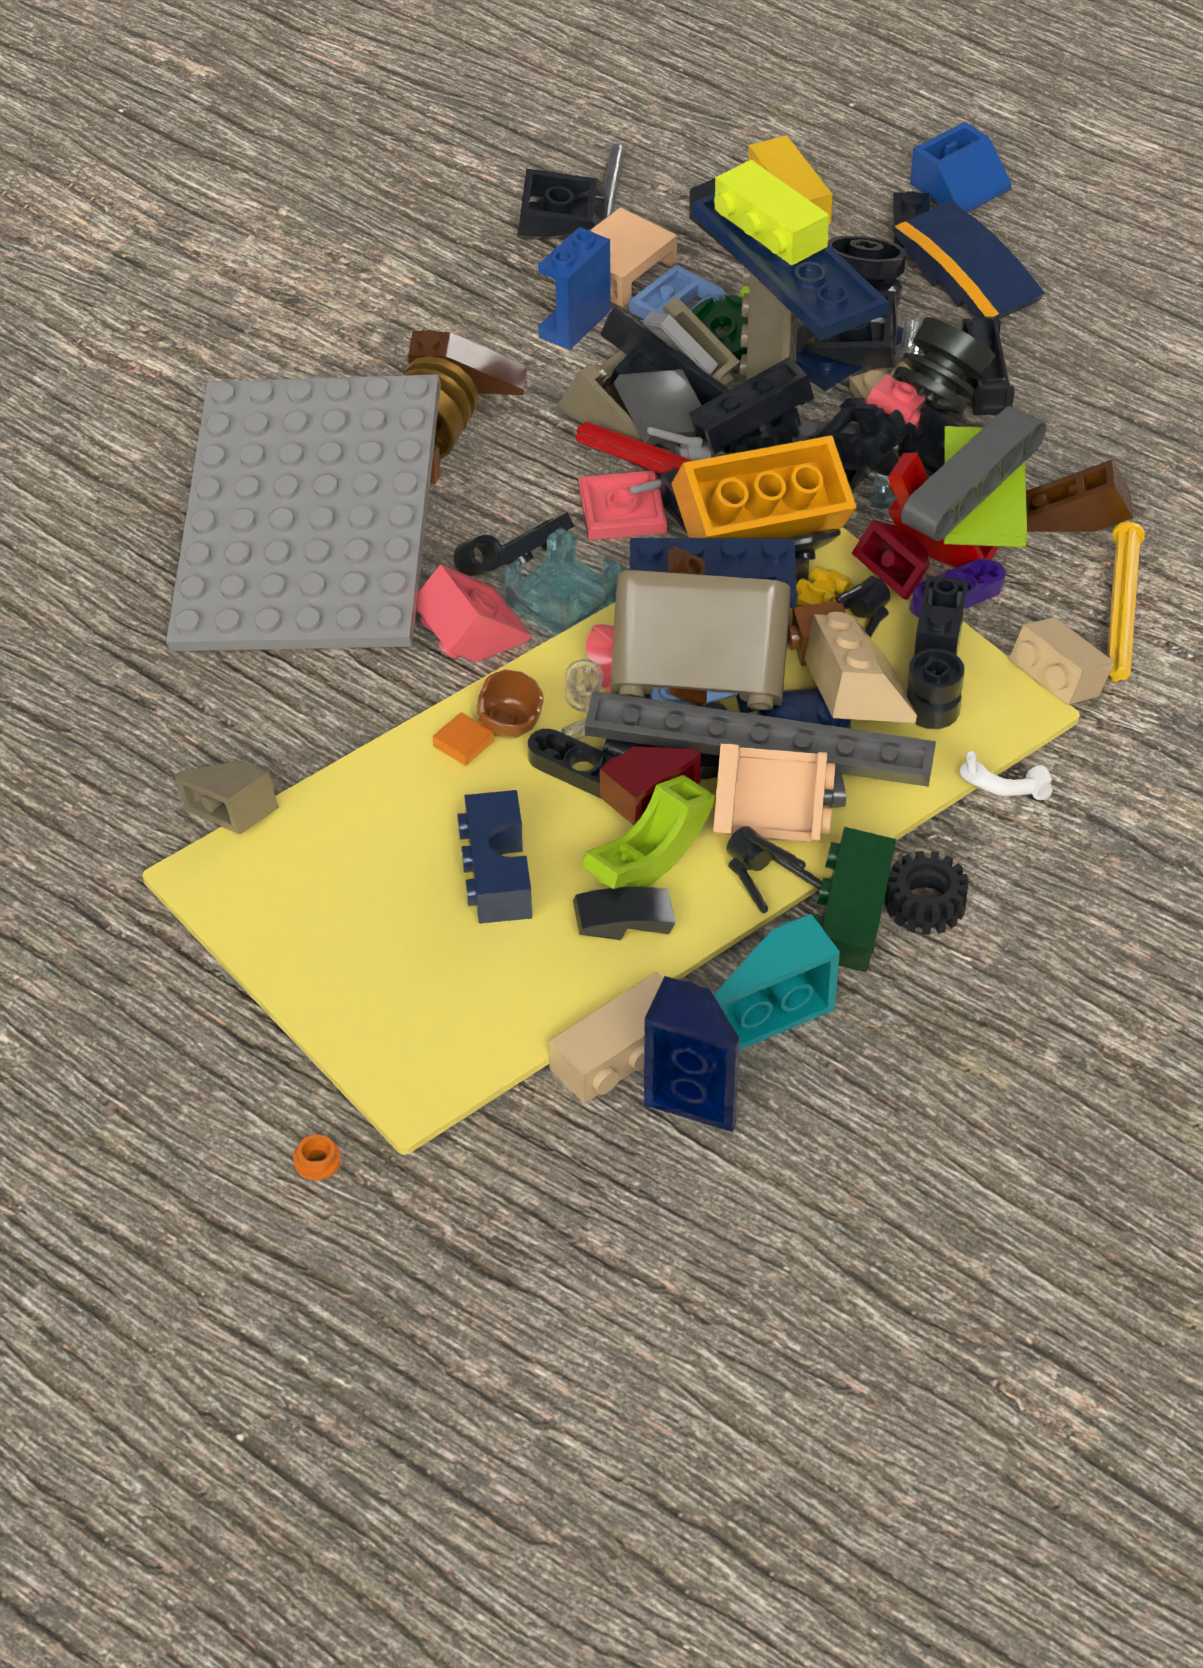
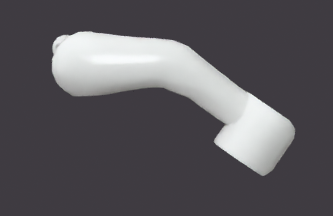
(1036, 781)

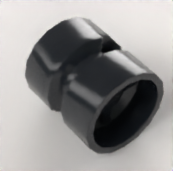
(935, 687)

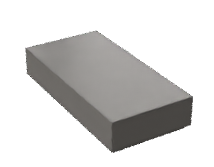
(670, 331)

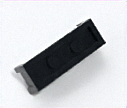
(993, 391)
(751, 404)

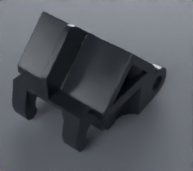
(872, 446)

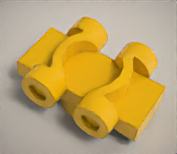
(824, 589)

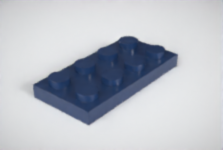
(723, 557)

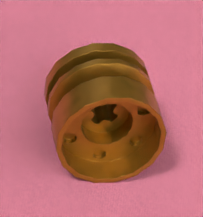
(456, 400)

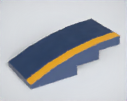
(968, 262)

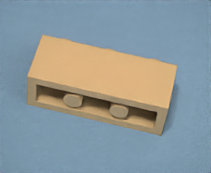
(604, 1044)

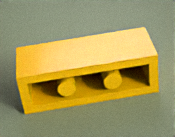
(787, 163)

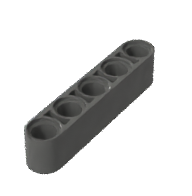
(973, 473)

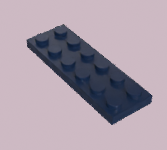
(817, 290)

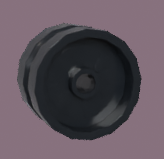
(874, 260)

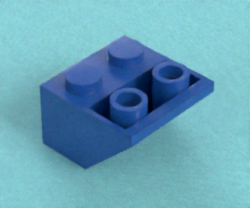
(959, 168)

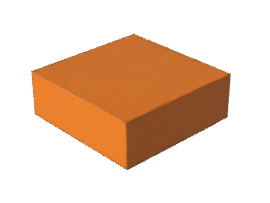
(463, 738)

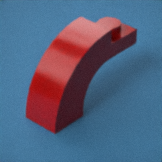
(903, 482)

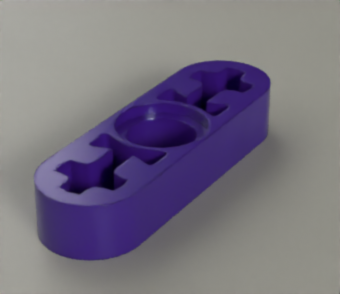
(984, 582)

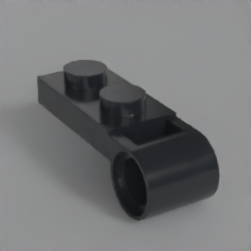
(517, 549)

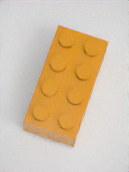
(765, 492)

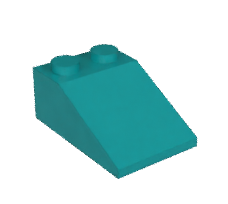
(782, 982)

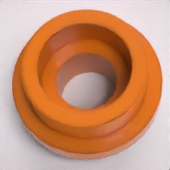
(313, 1148)

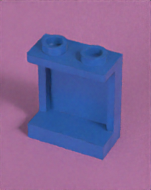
(582, 287)

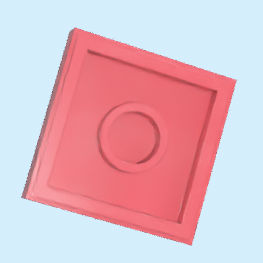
(617, 513)

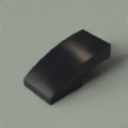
(613, 911)

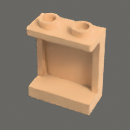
(634, 250)
(773, 793)

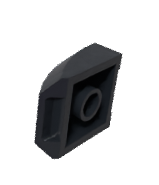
(560, 204)
(865, 345)

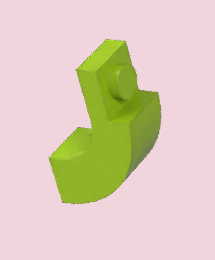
(656, 840)

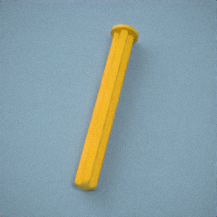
(1123, 602)

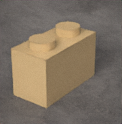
(1061, 660)

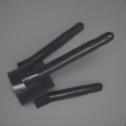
(867, 601)
(754, 853)

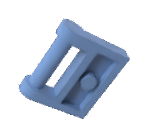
(674, 283)

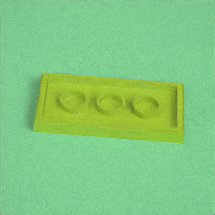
(1002, 515)

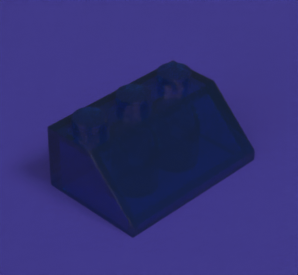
(690, 1055)

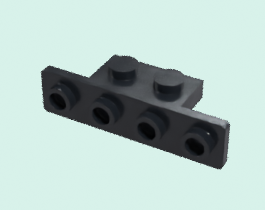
(651, 354)

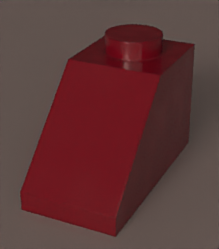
(893, 556)
(631, 778)

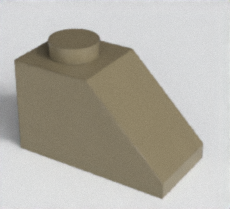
(228, 794)

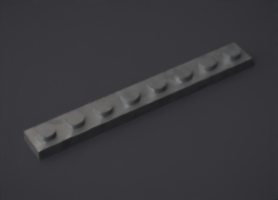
(706, 728)

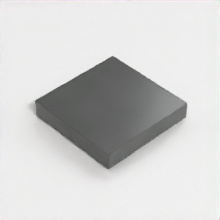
(659, 402)

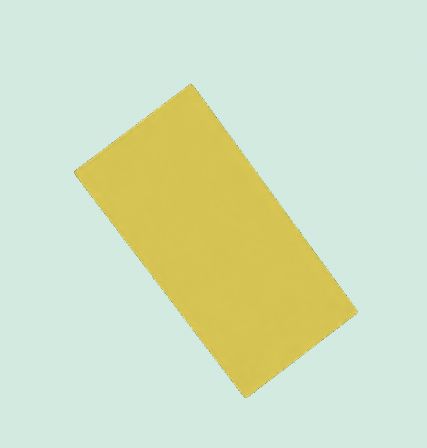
(357, 911)

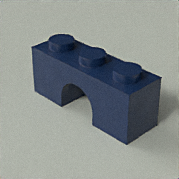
(499, 882)

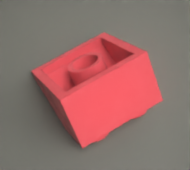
(468, 616)

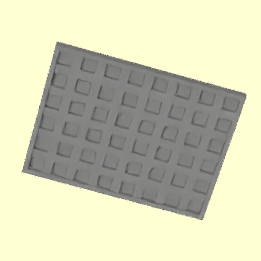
(306, 514)

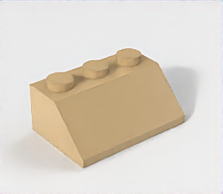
(854, 672)

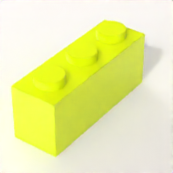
(771, 212)

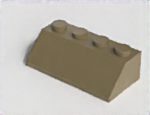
(769, 331)

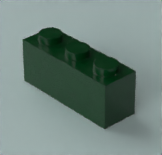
(855, 894)

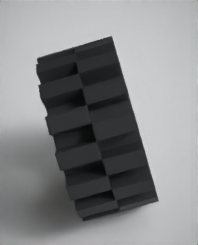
(929, 874)

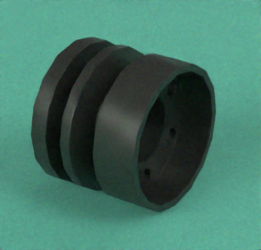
(946, 360)

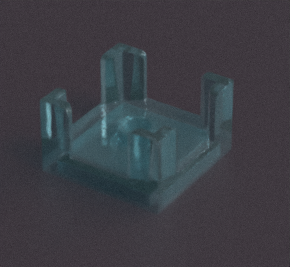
(562, 588)

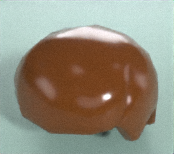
(509, 703)

